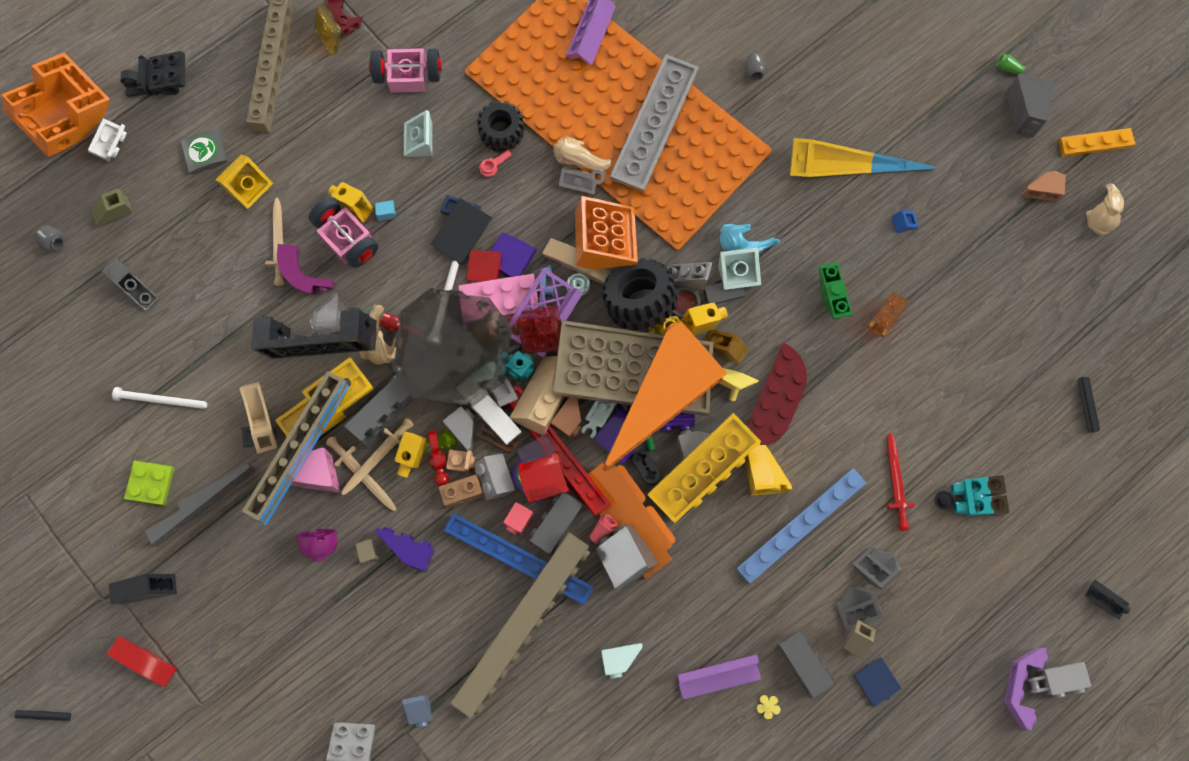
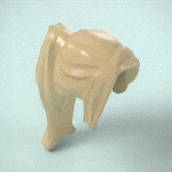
(570, 153)
(1107, 214)
(382, 353)

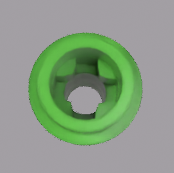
(1009, 64)

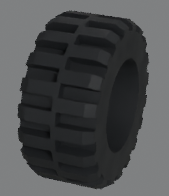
(645, 311)

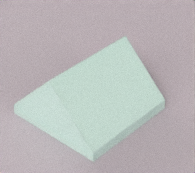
(418, 136)
(739, 268)

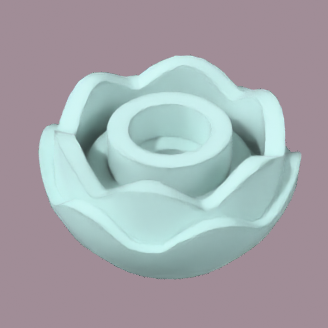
(581, 279)

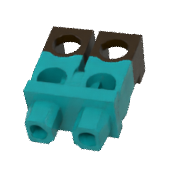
(974, 500)

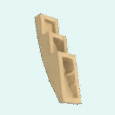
(566, 256)

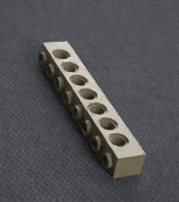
(270, 66)

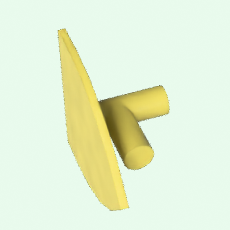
(736, 381)

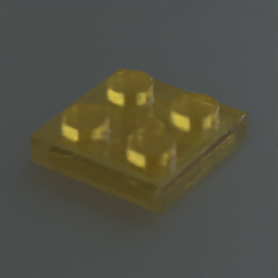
(327, 29)

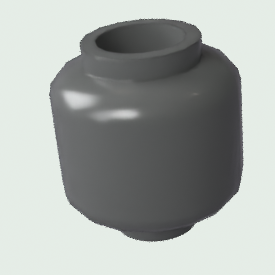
(50, 238)

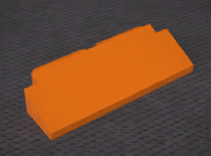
(628, 509)

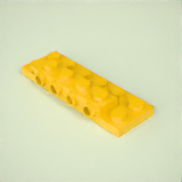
(704, 468)

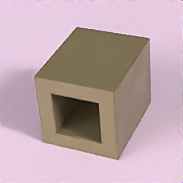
(859, 639)

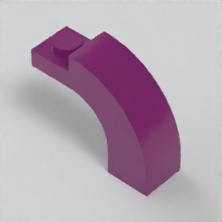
(289, 266)

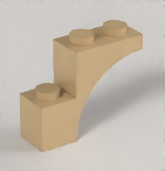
(258, 417)

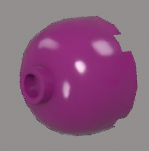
(317, 544)

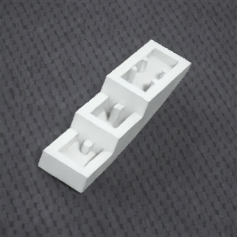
(496, 419)

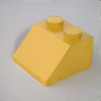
(244, 181)

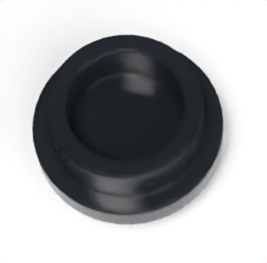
(944, 500)

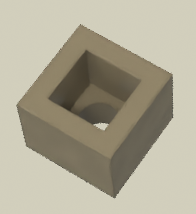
(366, 552)

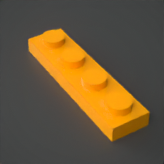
(1096, 142)

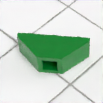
(834, 291)

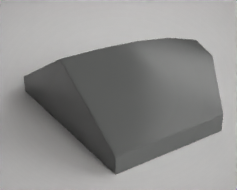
(877, 567)
(859, 605)

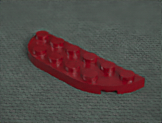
(779, 397)

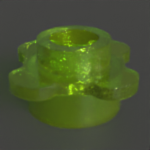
(446, 440)

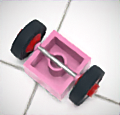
(405, 69)
(343, 233)

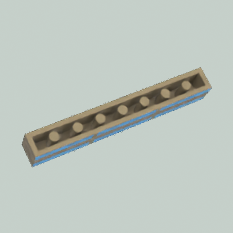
(296, 448)

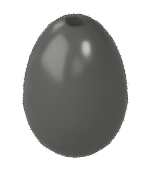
(755, 66)

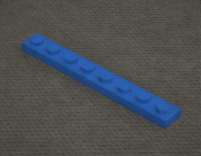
(511, 555)

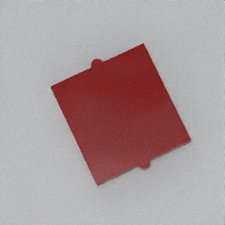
(483, 266)

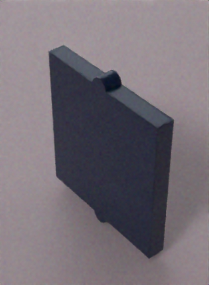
(877, 682)

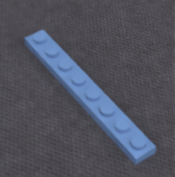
(801, 526)

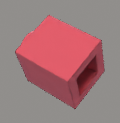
(518, 519)

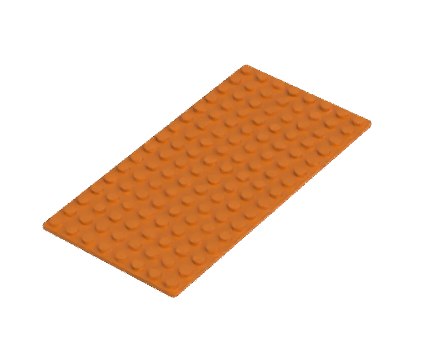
(599, 104)

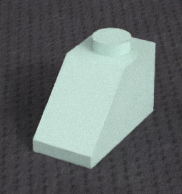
(619, 659)

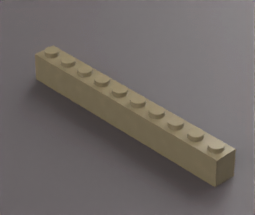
(519, 626)

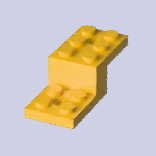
(359, 388)

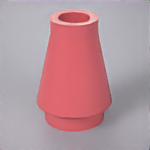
(603, 528)

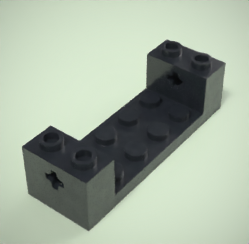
(355, 335)

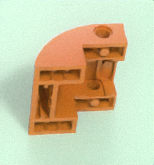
(57, 106)

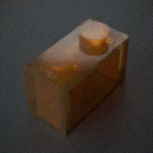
(888, 314)

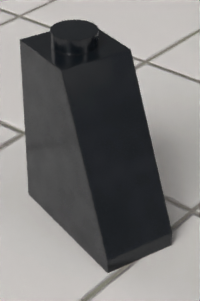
(142, 588)

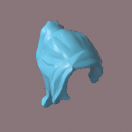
(732, 238)

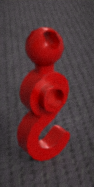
(437, 460)

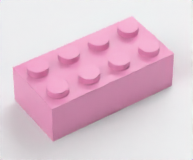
(504, 293)

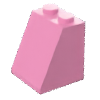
(318, 472)

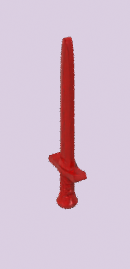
(898, 491)

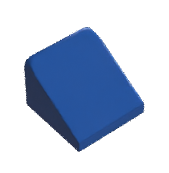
(905, 221)

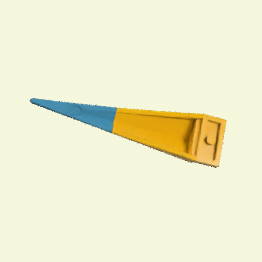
(824, 159)

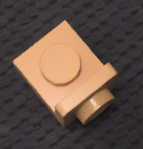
(460, 461)

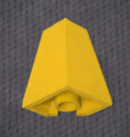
(764, 473)

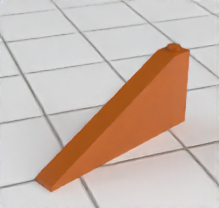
(674, 381)

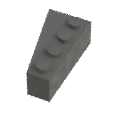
(379, 412)

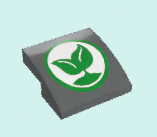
(204, 151)

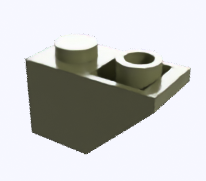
(111, 207)

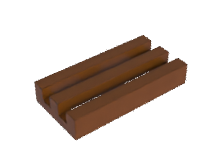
(483, 429)

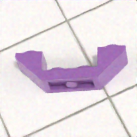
(1014, 695)

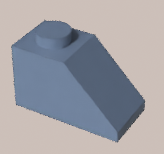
(418, 710)

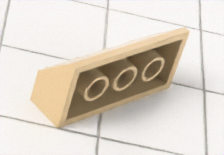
(537, 403)

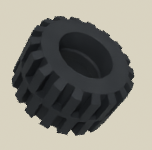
(500, 113)

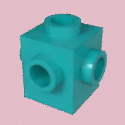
(520, 372)

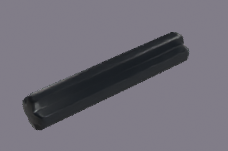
(1088, 404)

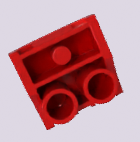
(543, 478)

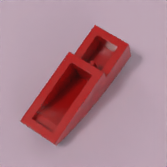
(141, 661)

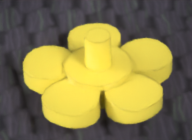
(768, 706)

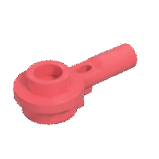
(489, 166)

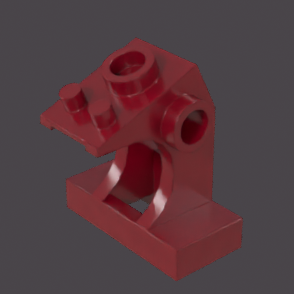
(348, 26)

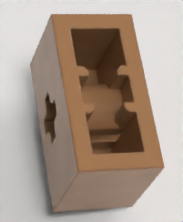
(461, 491)

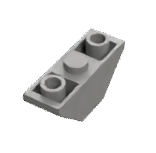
(691, 274)

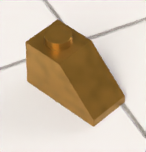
(728, 345)

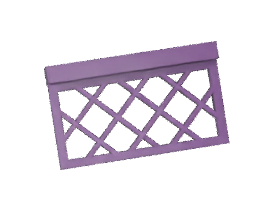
(565, 307)

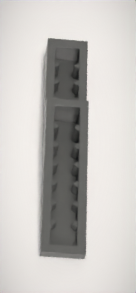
(195, 505)

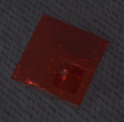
(540, 329)

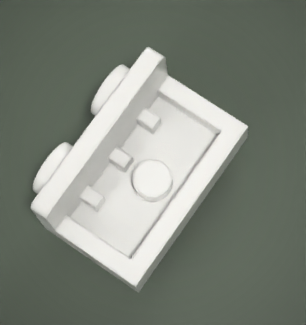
(106, 140)

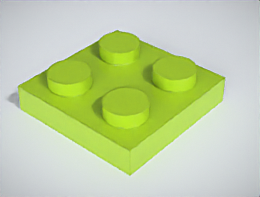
(149, 483)

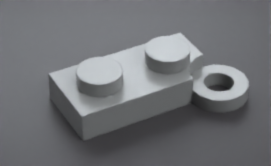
(580, 180)

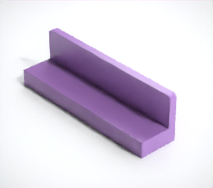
(591, 30)
(719, 677)

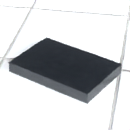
(461, 231)

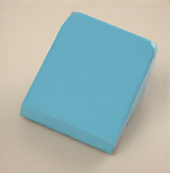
(385, 210)

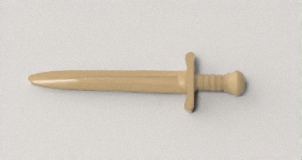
(277, 239)
(387, 445)
(354, 466)

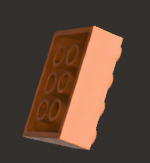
(604, 234)

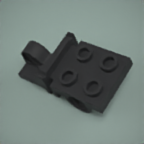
(154, 75)

